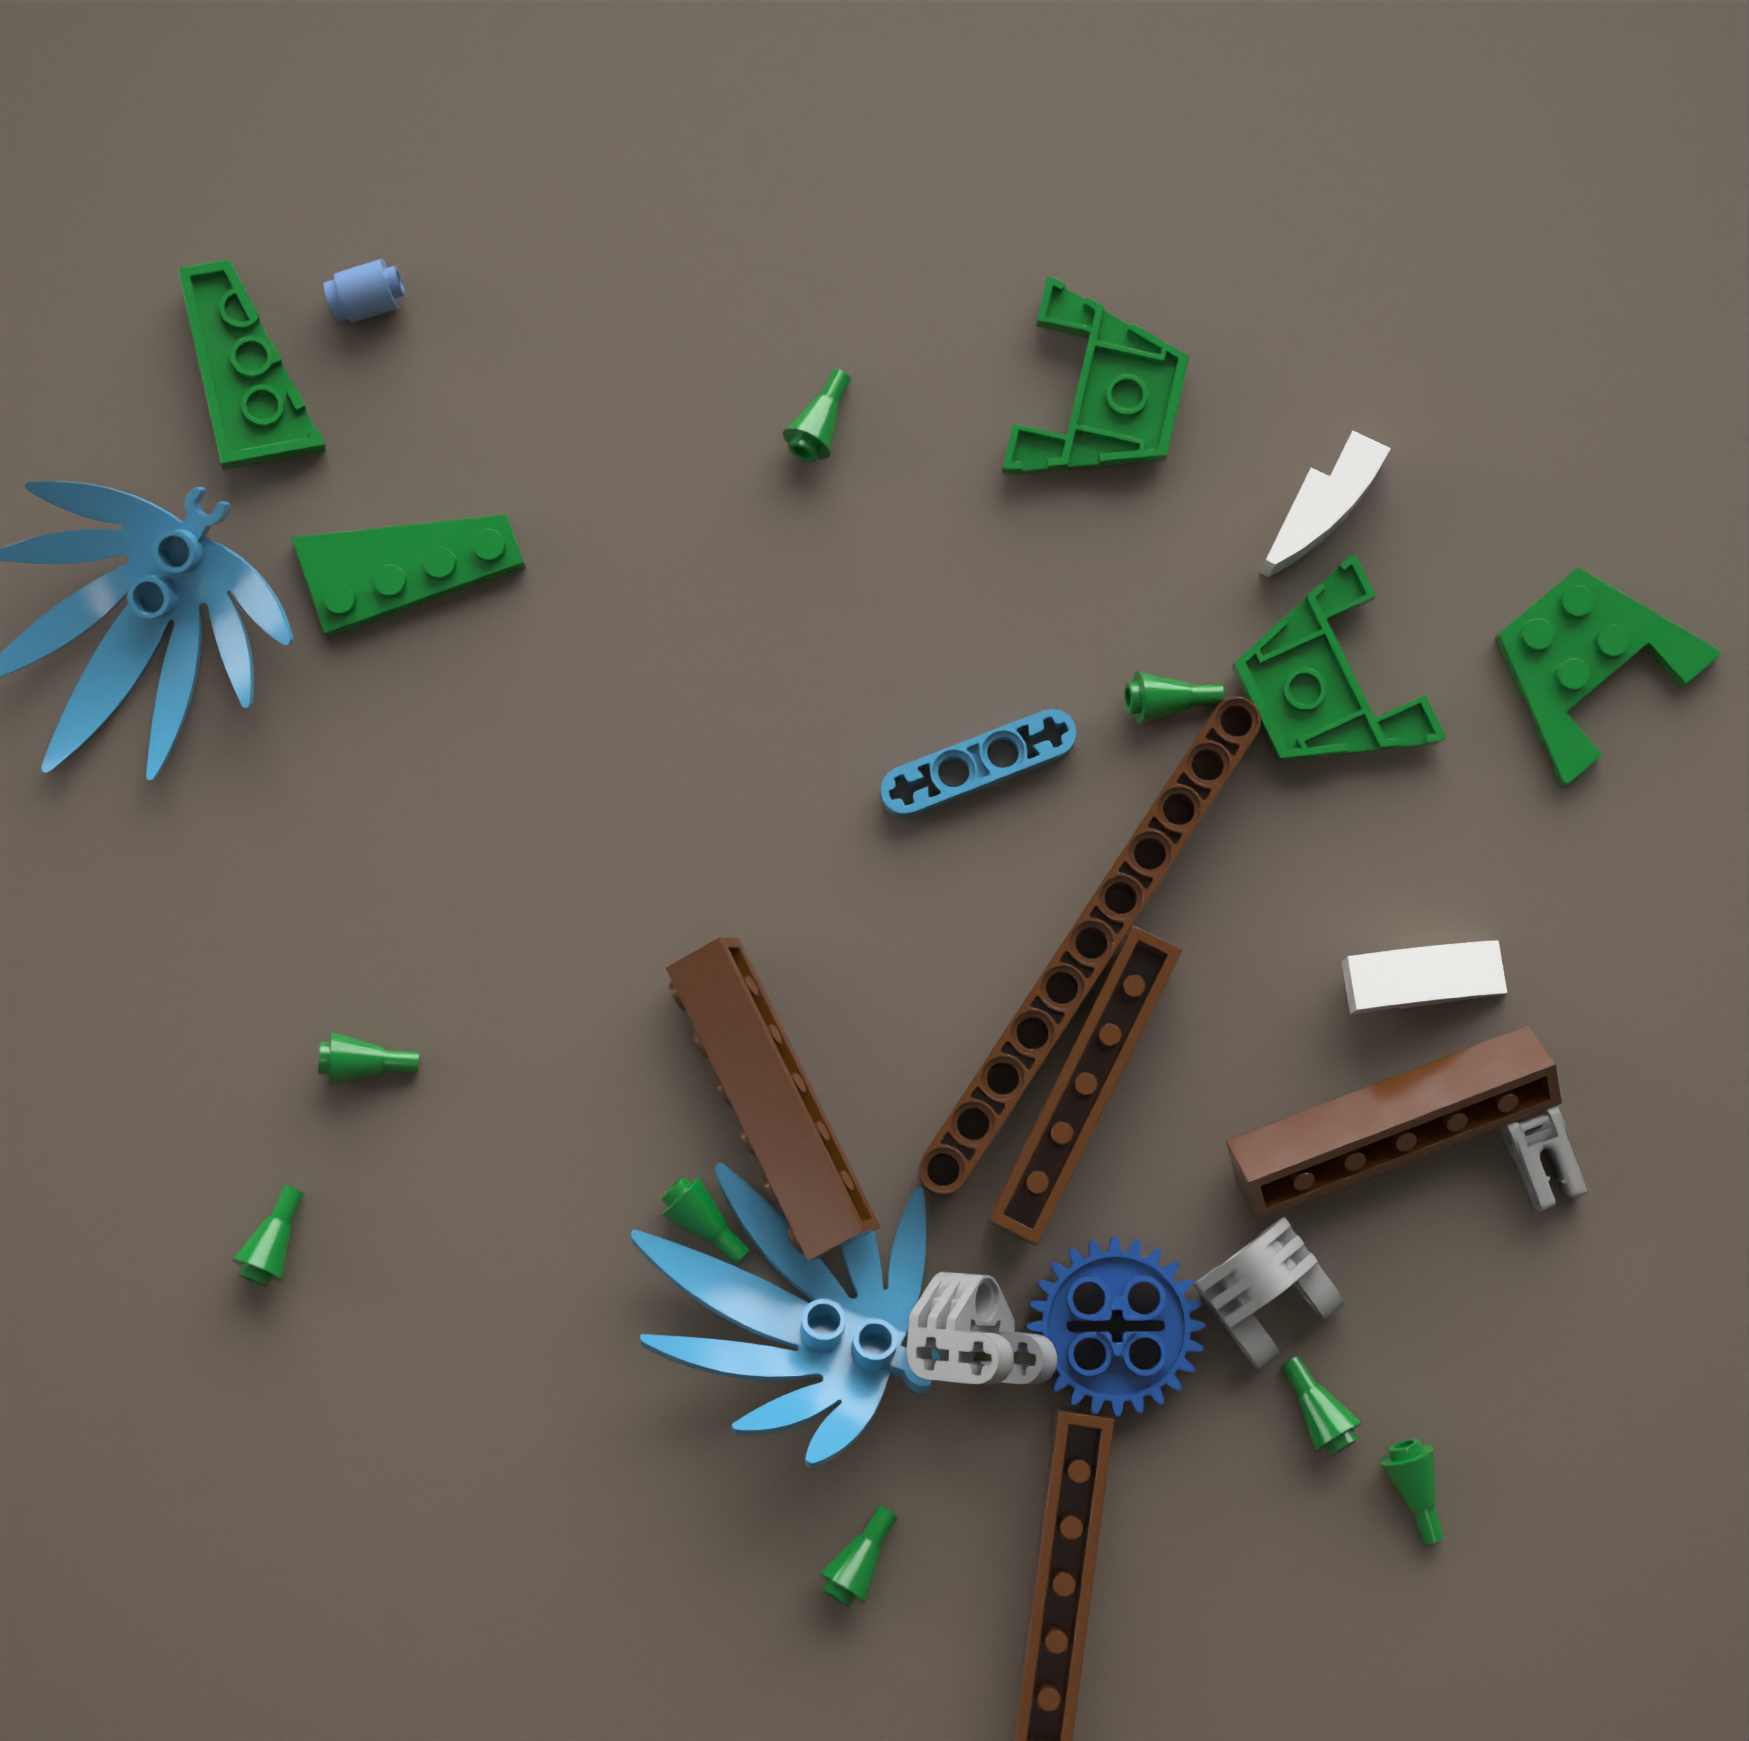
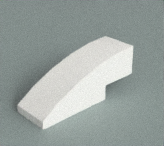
(1325, 501)
(1423, 976)

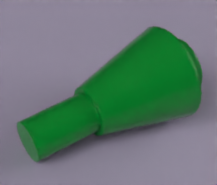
(813, 430)
(1156, 696)
(355, 1059)
(695, 1210)
(266, 1250)
(1326, 1418)
(1413, 1475)
(852, 1570)

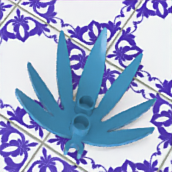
(166, 579)
(837, 1337)

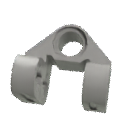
(1257, 1277)
(970, 1317)

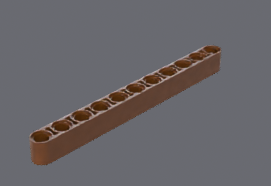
(1096, 919)

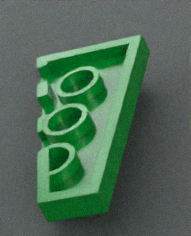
(246, 387)
(393, 568)

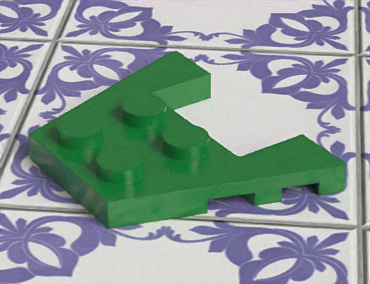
(1122, 397)
(1577, 641)
(1308, 689)

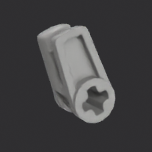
(1526, 1150)

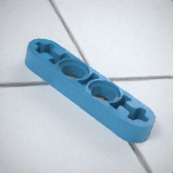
(975, 756)

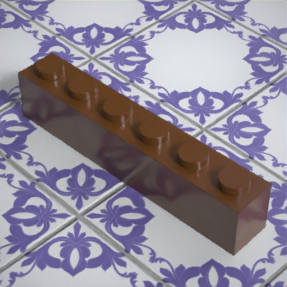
(1084, 1086)
(771, 1098)
(1394, 1122)
(1063, 1577)

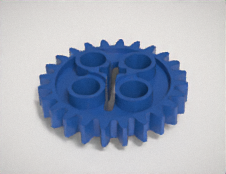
(1115, 1275)

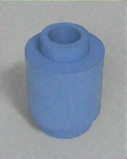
(364, 291)

